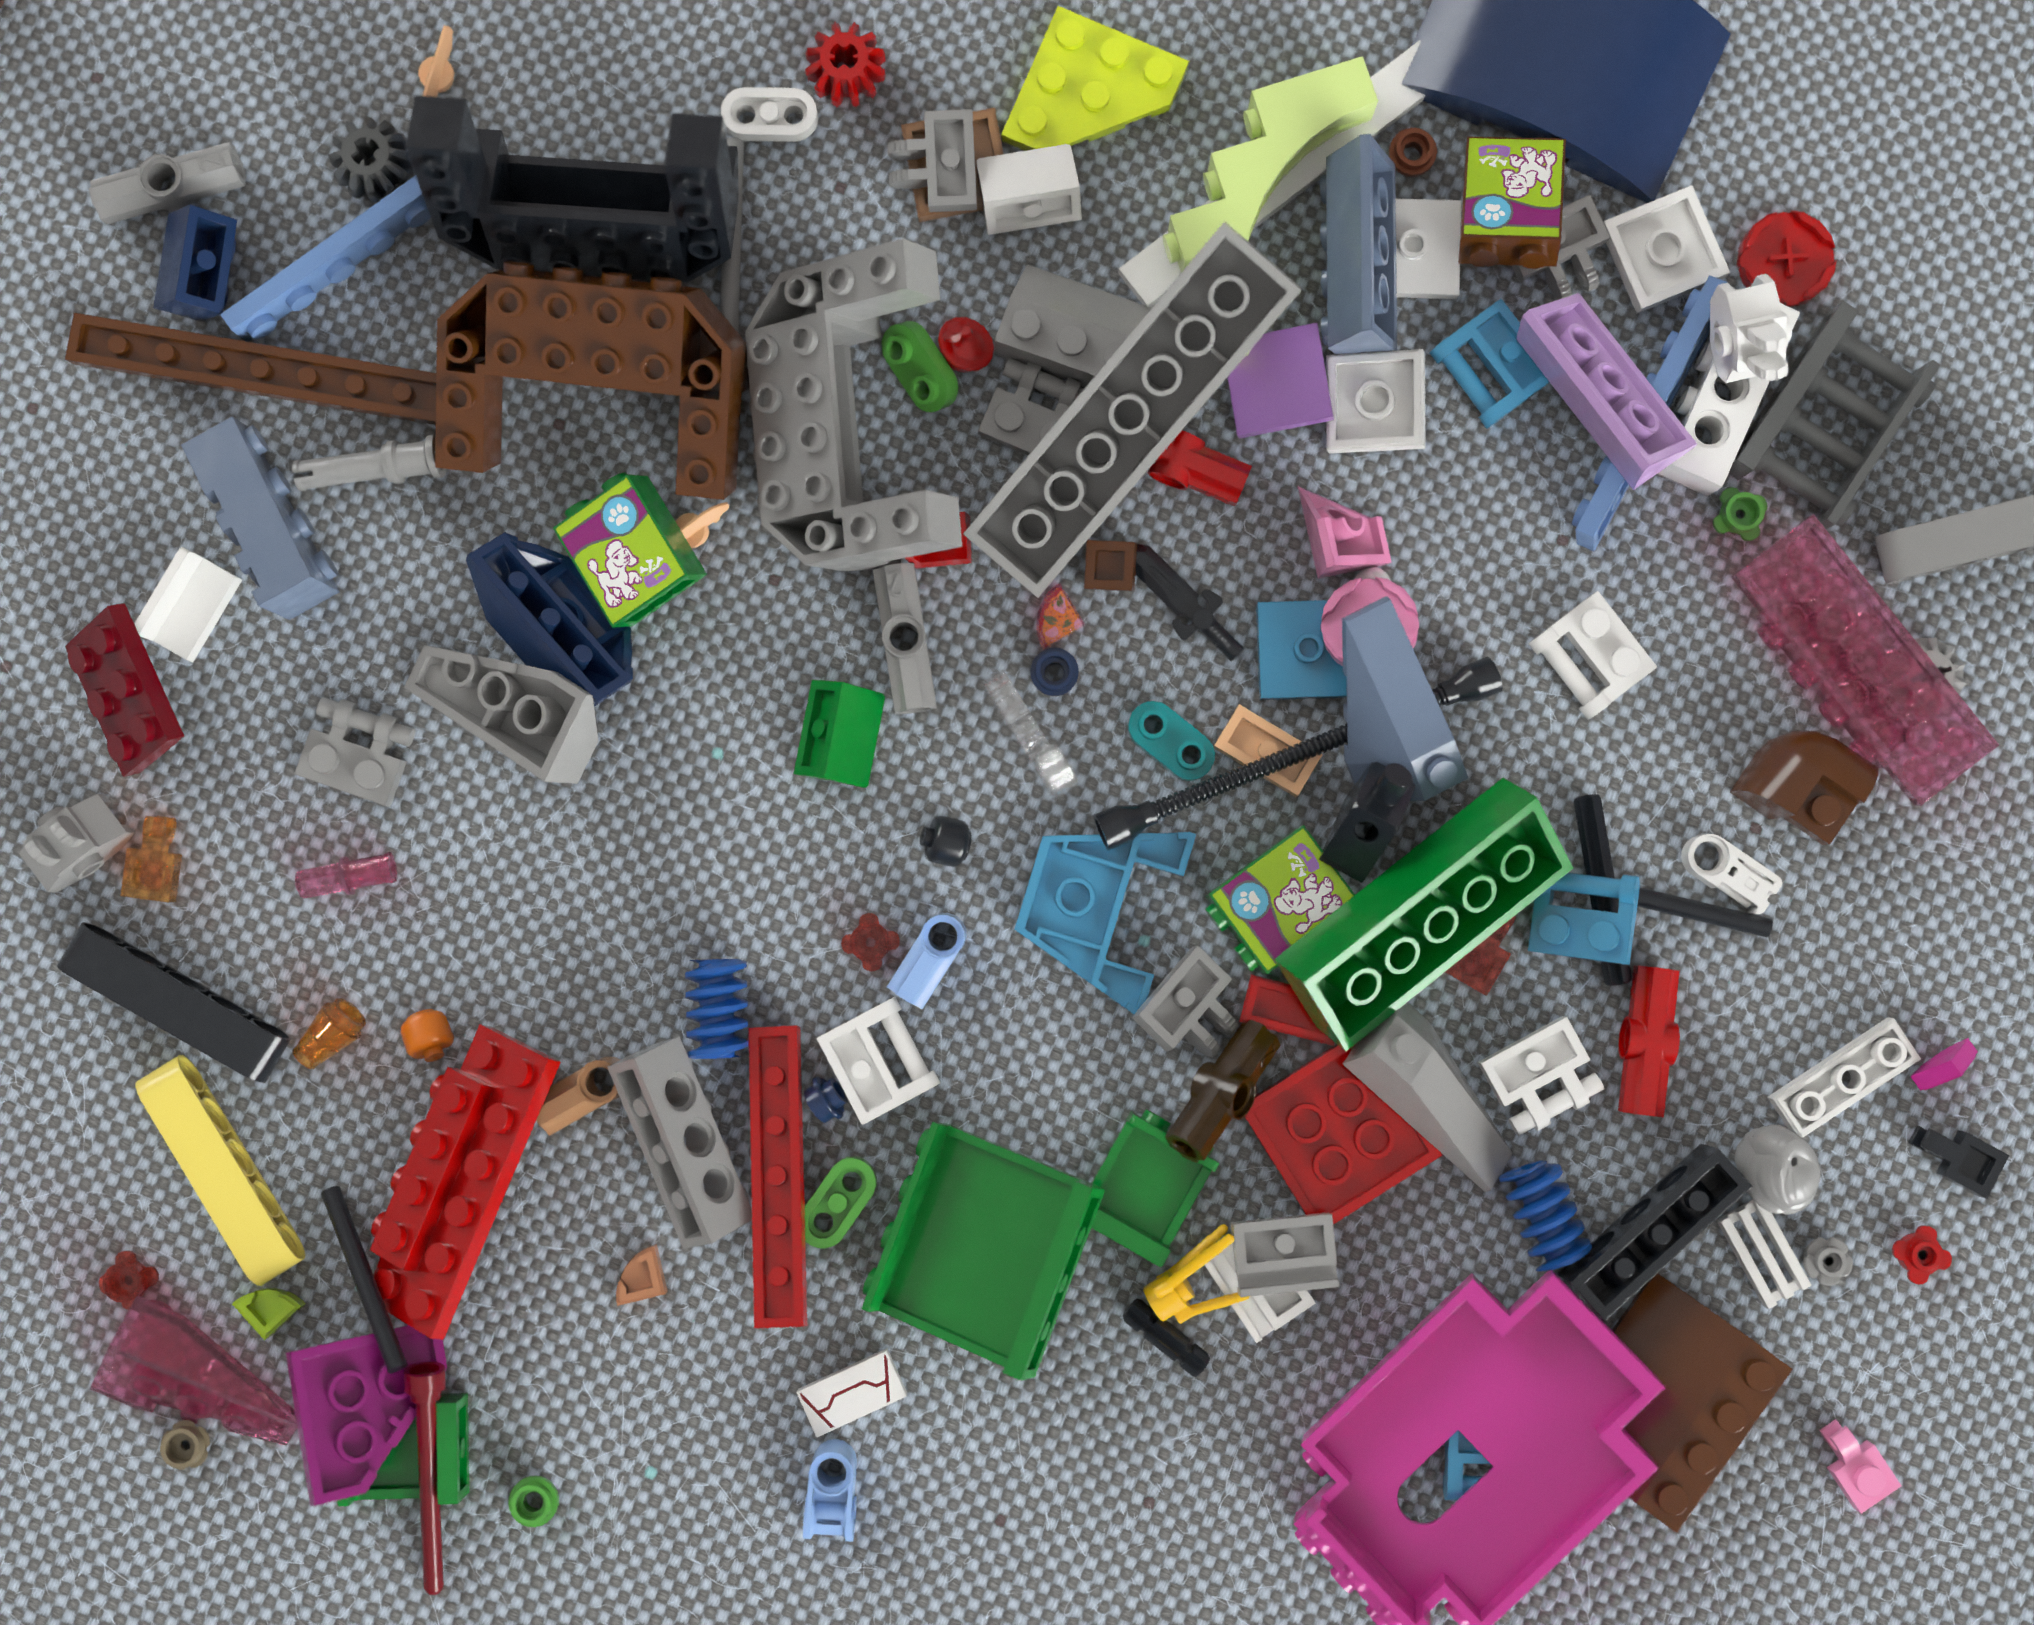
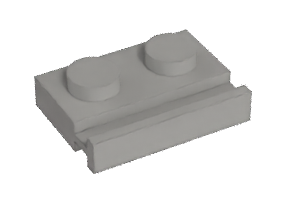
(1285, 1254)

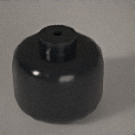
(946, 841)

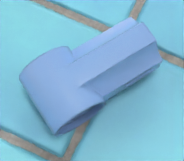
(926, 963)

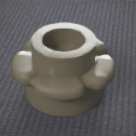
(173, 1451)

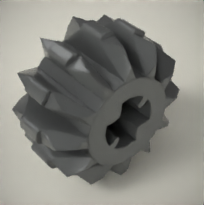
(353, 155)

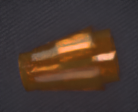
(330, 1032)

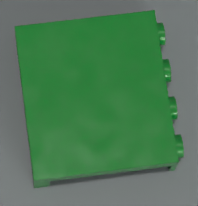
(982, 1248)

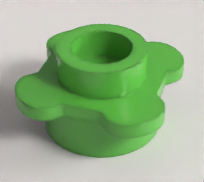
(1752, 507)

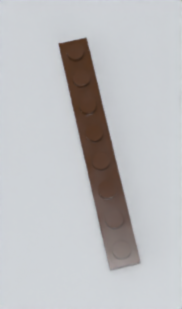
(252, 368)

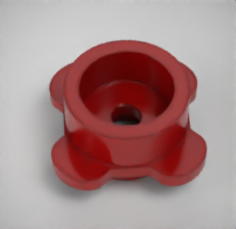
(1907, 1251)

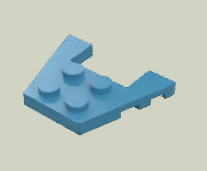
(1077, 901)

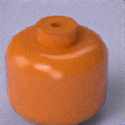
(426, 1035)

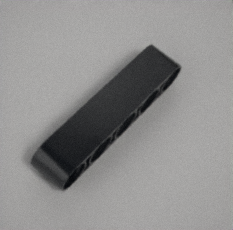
(173, 1002)

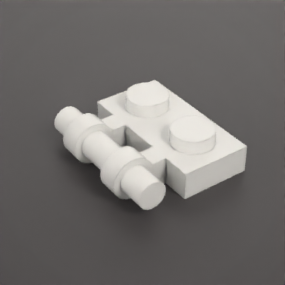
(1534, 1062)

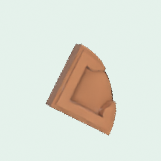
(641, 1277)

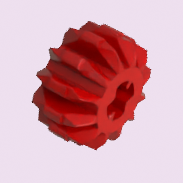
(845, 48)

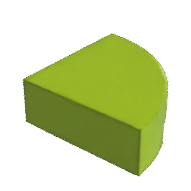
(268, 1309)

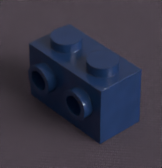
(195, 263)

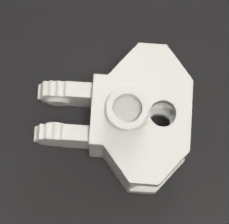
(1749, 331)

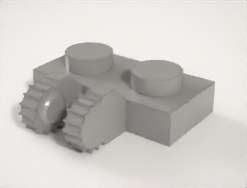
(948, 161)
(1581, 232)
(1182, 999)

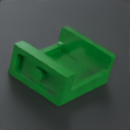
(1147, 1188)
(399, 1472)

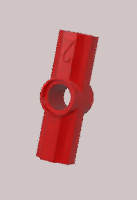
(1192, 465)
(1648, 1041)

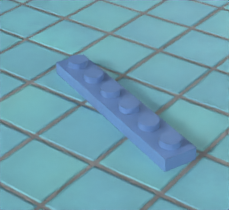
(328, 262)
(1679, 354)

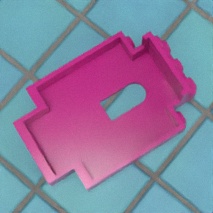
(1536, 1395)

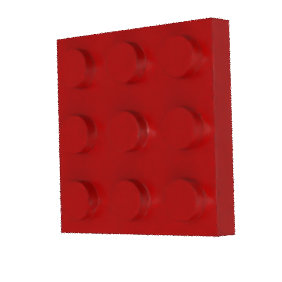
(1335, 1137)

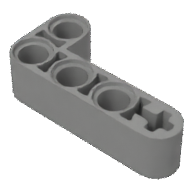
(1957, 540)

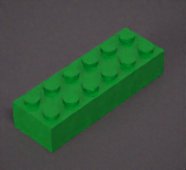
(1425, 913)

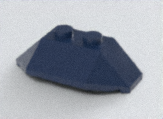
(550, 615)

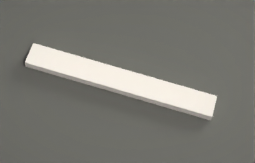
(1150, 271)

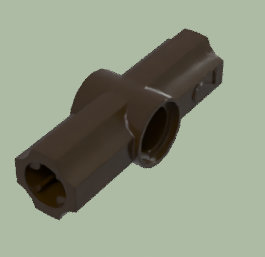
(1222, 1091)

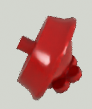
(965, 344)

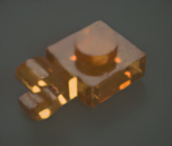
(152, 870)

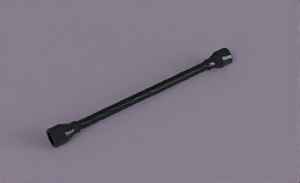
(1126, 822)

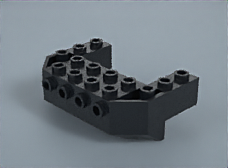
(576, 211)

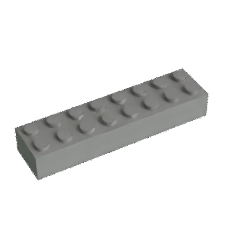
(1133, 409)

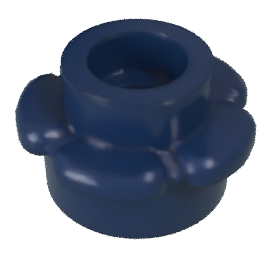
(826, 1099)

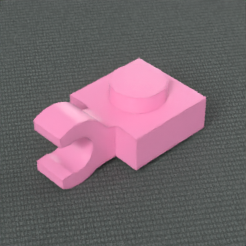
(1859, 1468)

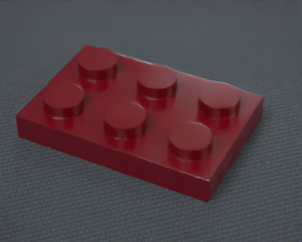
(123, 690)

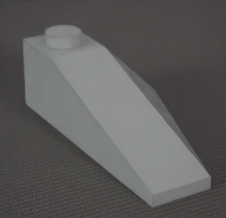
(513, 707)
(1423, 1084)

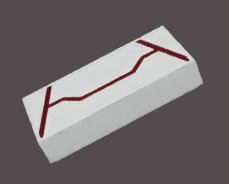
(851, 1392)

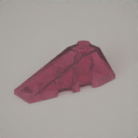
(176, 1365)

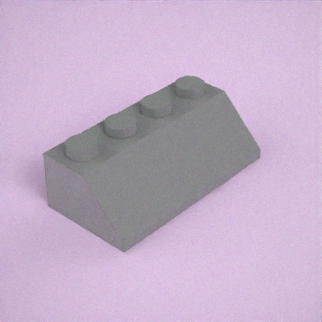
(1064, 325)

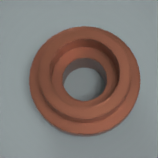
(1417, 139)

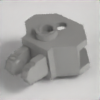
(74, 842)

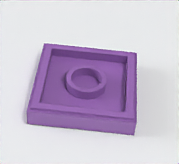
(1281, 383)

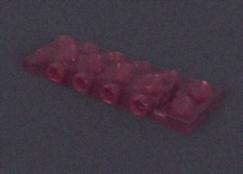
(1861, 662)

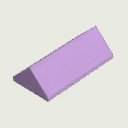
(1603, 388)

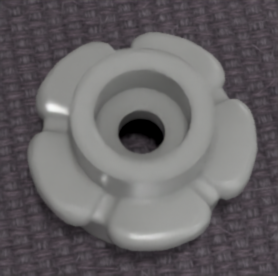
(1817, 1252)

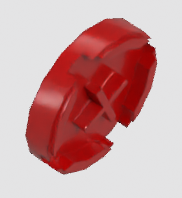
(1792, 252)

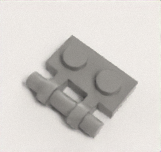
(1020, 422)
(351, 767)

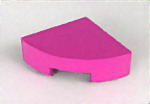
(1945, 1065)

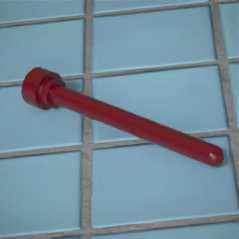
(424, 1384)

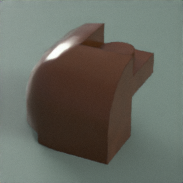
(1807, 782)

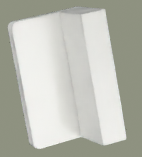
(1029, 189)
(186, 604)

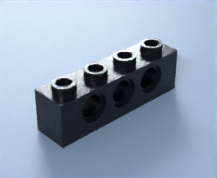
(1655, 1230)

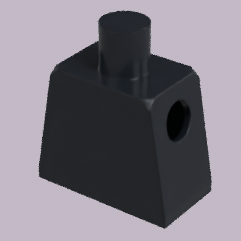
(1376, 798)

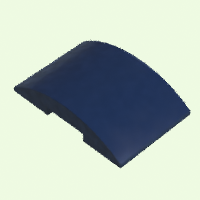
(1591, 72)

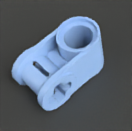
(830, 1499)

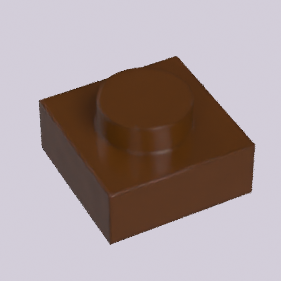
(1110, 565)

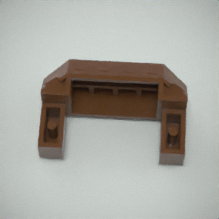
(597, 336)

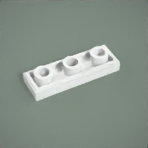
(1819, 1091)

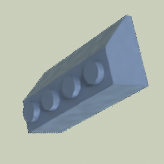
(1359, 249)

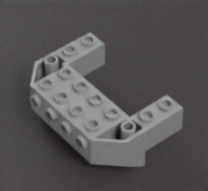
(808, 414)

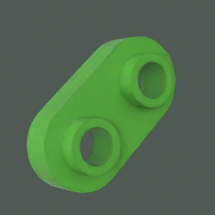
(919, 364)
(839, 1201)

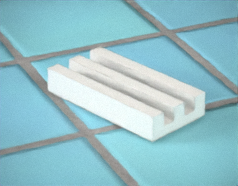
(1784, 1288)

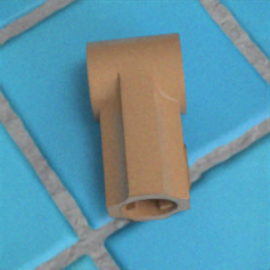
(575, 1097)

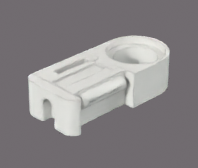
(1734, 874)

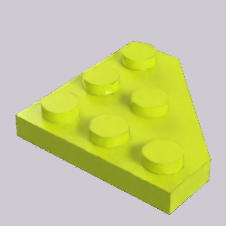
(1090, 84)

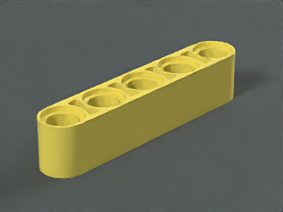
(220, 1170)

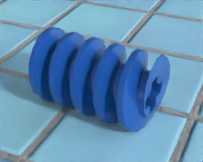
(716, 1008)
(1547, 1214)

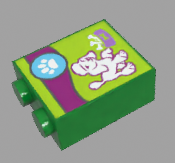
(628, 549)
(1277, 899)

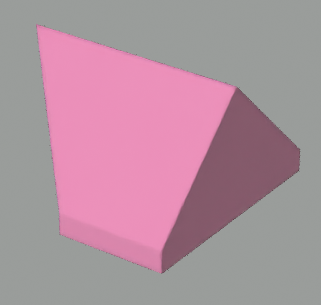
(1342, 537)

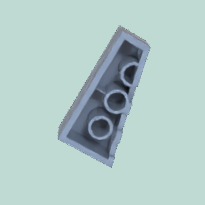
(261, 519)

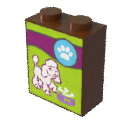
(1512, 201)

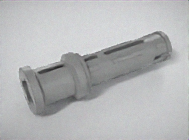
(391, 462)

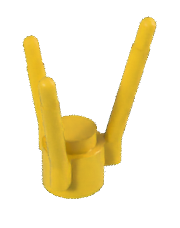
(1172, 1291)

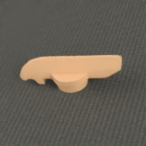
(436, 71)
(696, 527)

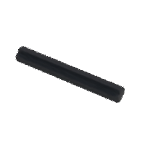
(1599, 863)

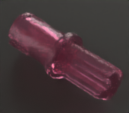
(346, 875)

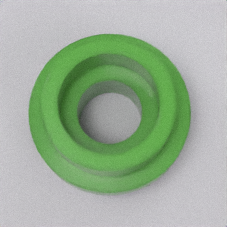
(523, 1512)

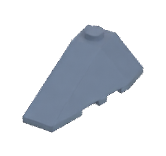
(1392, 706)

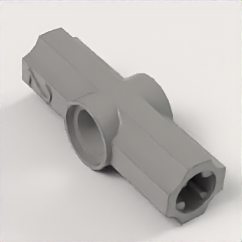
(139, 189)
(899, 608)

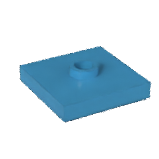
(1294, 654)

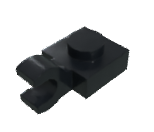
(1964, 1160)

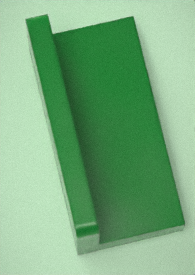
(839, 733)

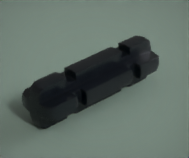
(1166, 1338)

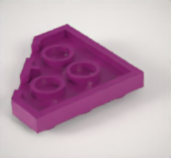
(352, 1409)

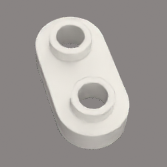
(771, 111)

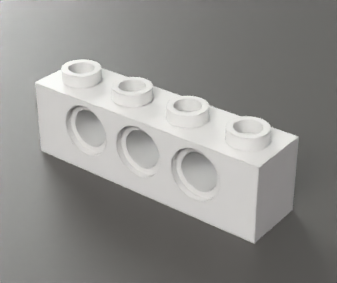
(1728, 422)

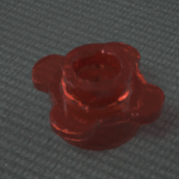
(856, 942)
(114, 1283)

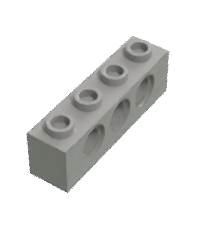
(678, 1167)

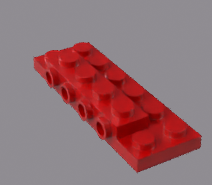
(457, 1177)

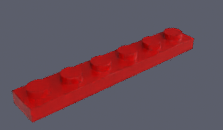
(777, 1177)

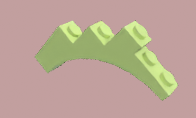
(1288, 125)

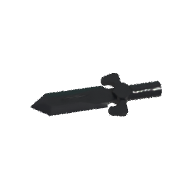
(1183, 601)

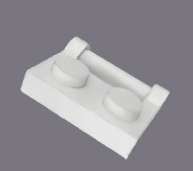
(1604, 646)
(863, 1068)

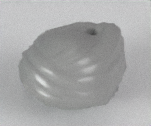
(1779, 1168)

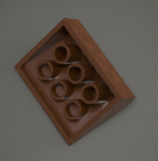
(1711, 1397)

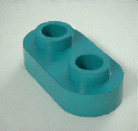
(1169, 743)

